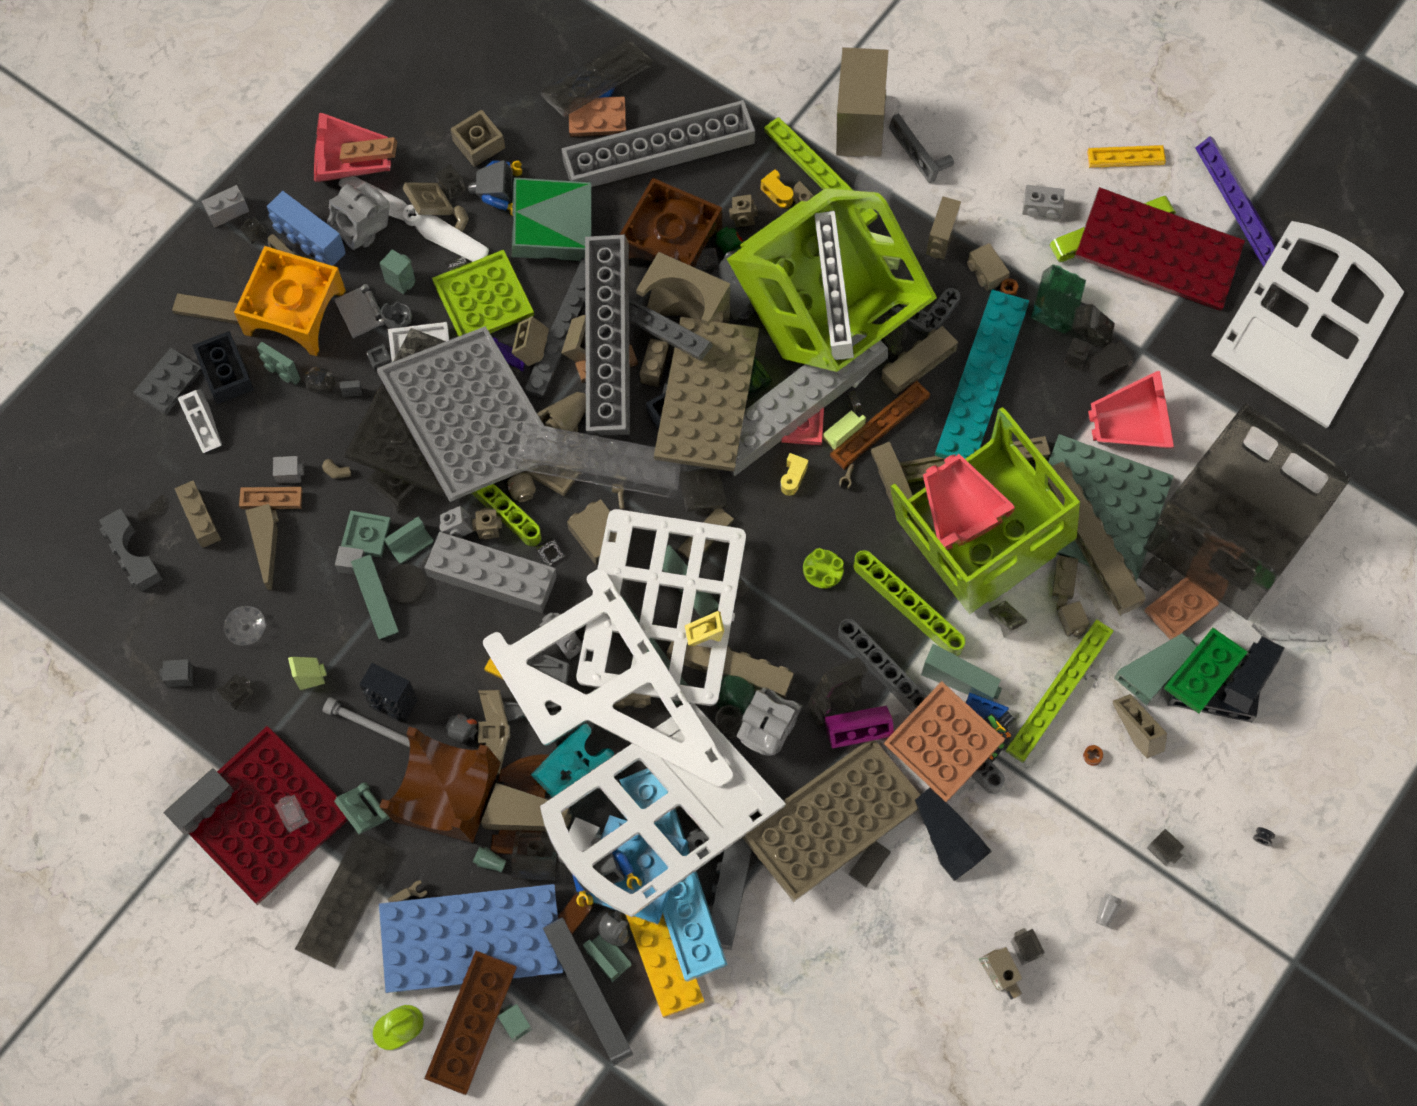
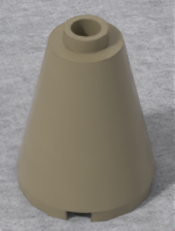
(565, 413)

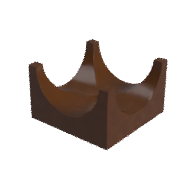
(671, 224)
(443, 787)

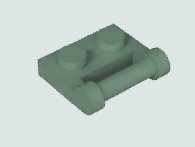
(357, 811)

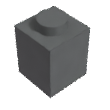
(177, 673)

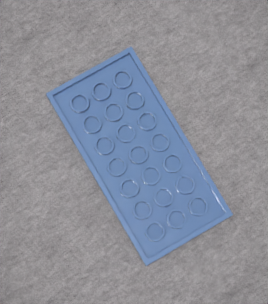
(435, 938)

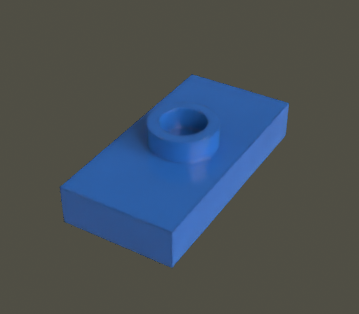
(984, 707)

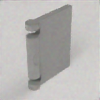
(359, 311)

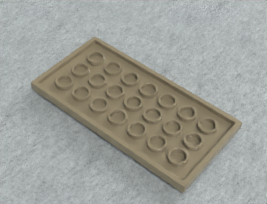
(707, 398)
(833, 819)

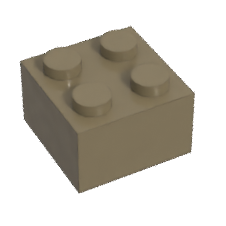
(477, 138)

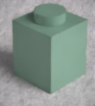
(514, 1022)

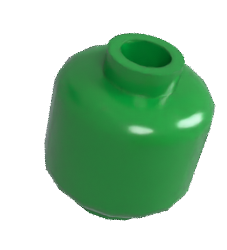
(728, 240)

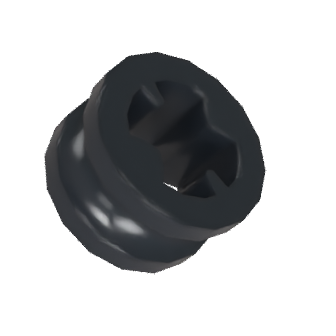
(1264, 836)

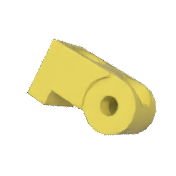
(797, 468)

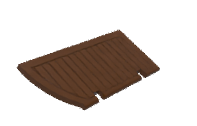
(518, 776)

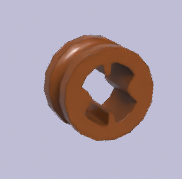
(1009, 282)
(1091, 749)

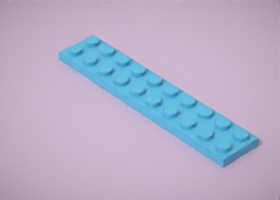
(686, 907)

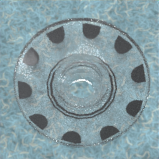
(242, 617)

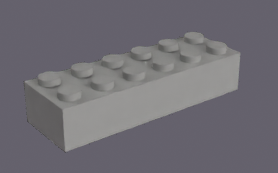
(490, 572)

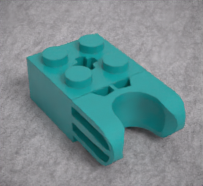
(572, 759)

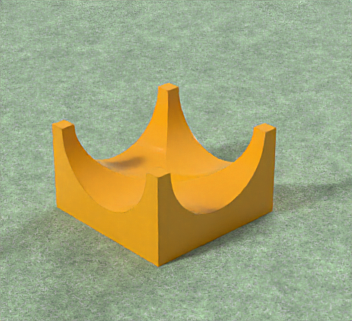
(288, 296)

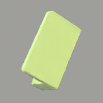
(843, 429)

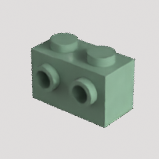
(398, 271)

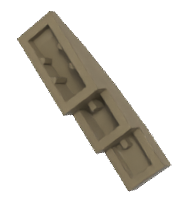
(890, 470)

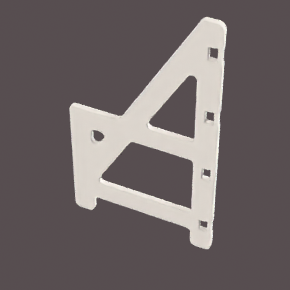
(534, 689)

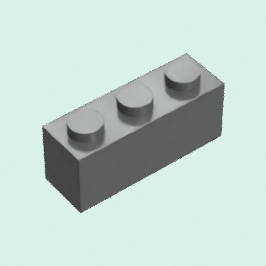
(199, 802)

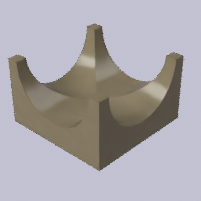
(685, 291)

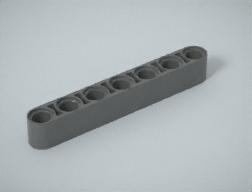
(588, 991)

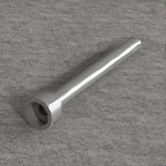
(332, 707)

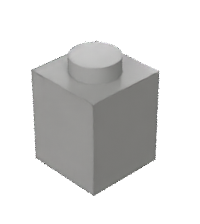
(287, 469)
(344, 558)

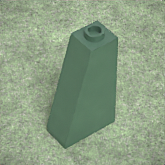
(1153, 670)
(960, 674)

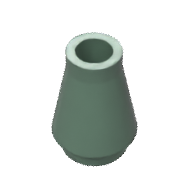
(487, 859)

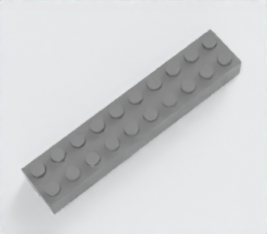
(660, 145)
(607, 335)
(798, 400)

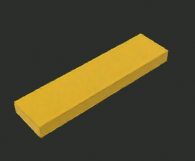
(1126, 156)

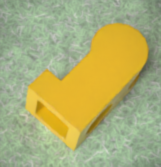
(776, 190)

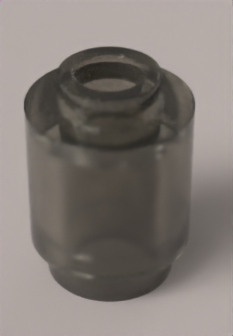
(1270, 299)

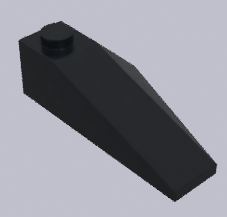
(954, 840)

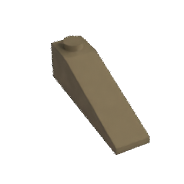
(264, 534)

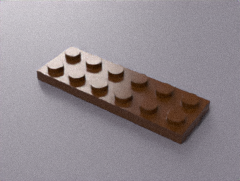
(470, 1023)

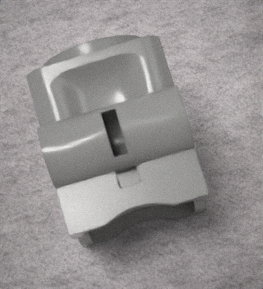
(358, 214)
(768, 722)

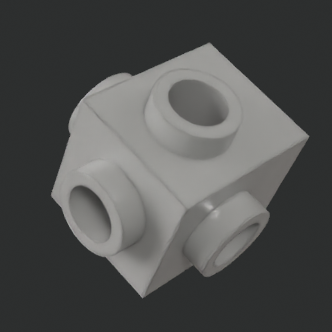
(456, 522)

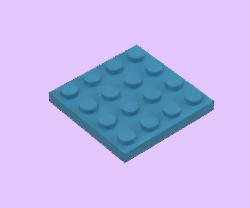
(646, 866)

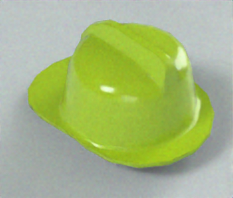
(398, 1027)

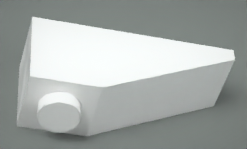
(200, 419)

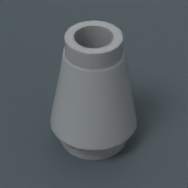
(1108, 909)

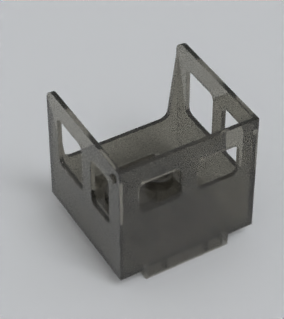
(1241, 515)

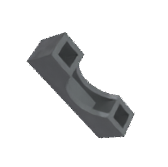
(141, 569)

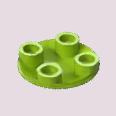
(823, 568)

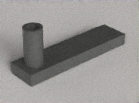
(916, 151)

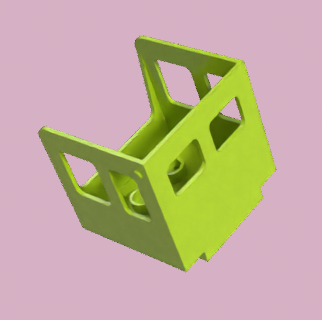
(786, 286)
(1018, 545)

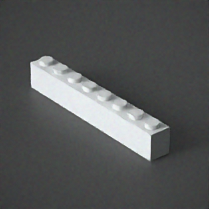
(834, 285)

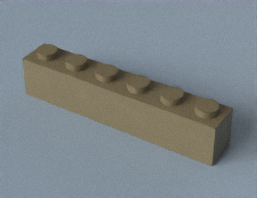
(741, 664)

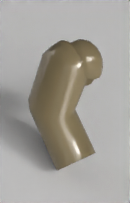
(334, 471)

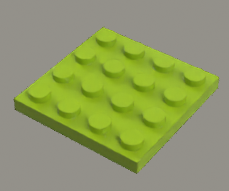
(483, 295)

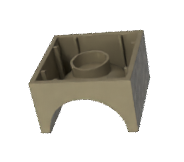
(861, 102)

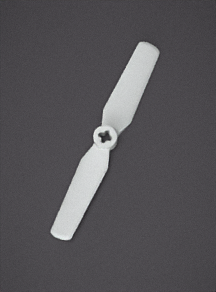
(430, 226)

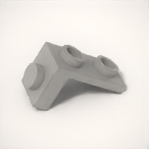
(569, 645)

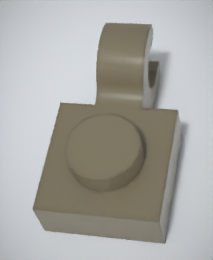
(408, 893)

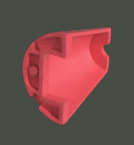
(329, 140)
(1134, 415)
(963, 502)

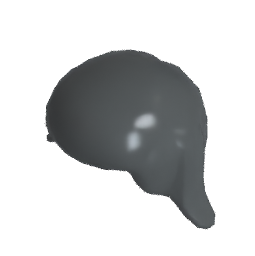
(613, 929)

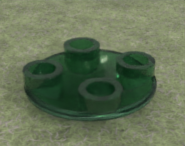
(735, 692)

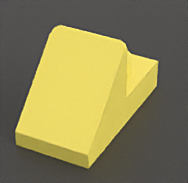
(705, 629)

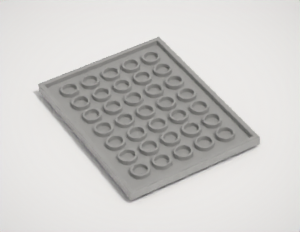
(462, 410)

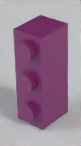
(859, 726)

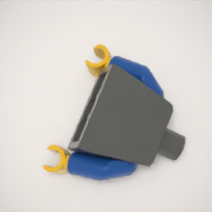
(495, 183)
(611, 867)

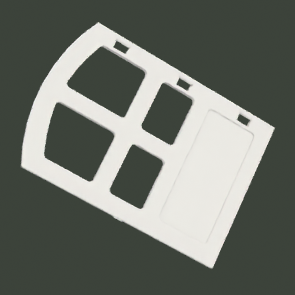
(1287, 357)
(718, 811)

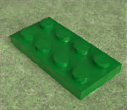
(1205, 670)

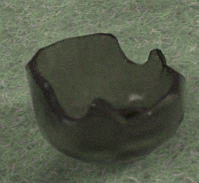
(728, 721)

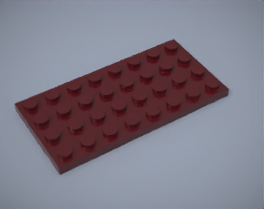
(1159, 249)

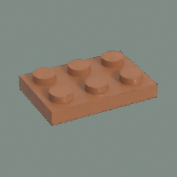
(599, 117)
(1180, 608)

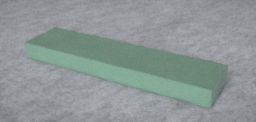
(374, 597)
(704, 602)

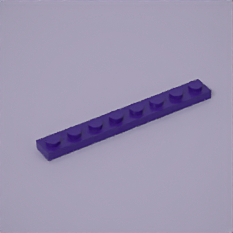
(1236, 199)

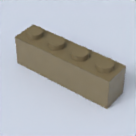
(919, 360)

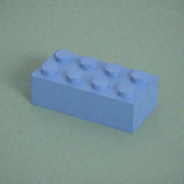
(305, 229)

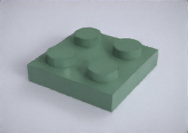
(278, 363)
(366, 532)

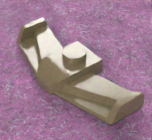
(495, 730)

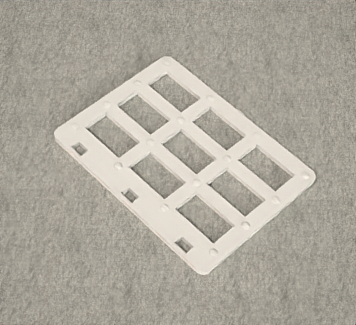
(613, 561)

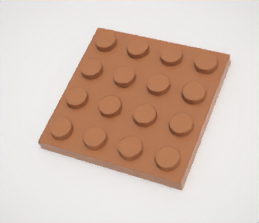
(944, 741)

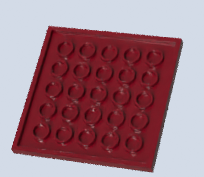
(247, 831)

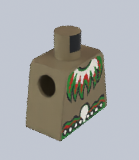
(996, 964)

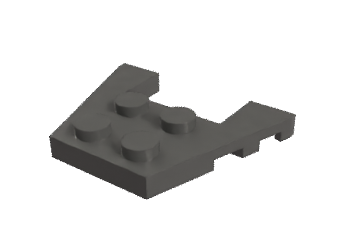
(548, 665)

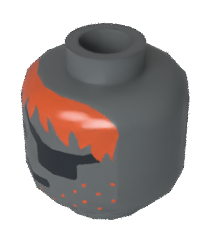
(462, 728)

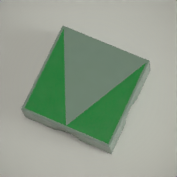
(550, 218)

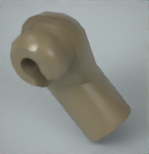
(460, 213)

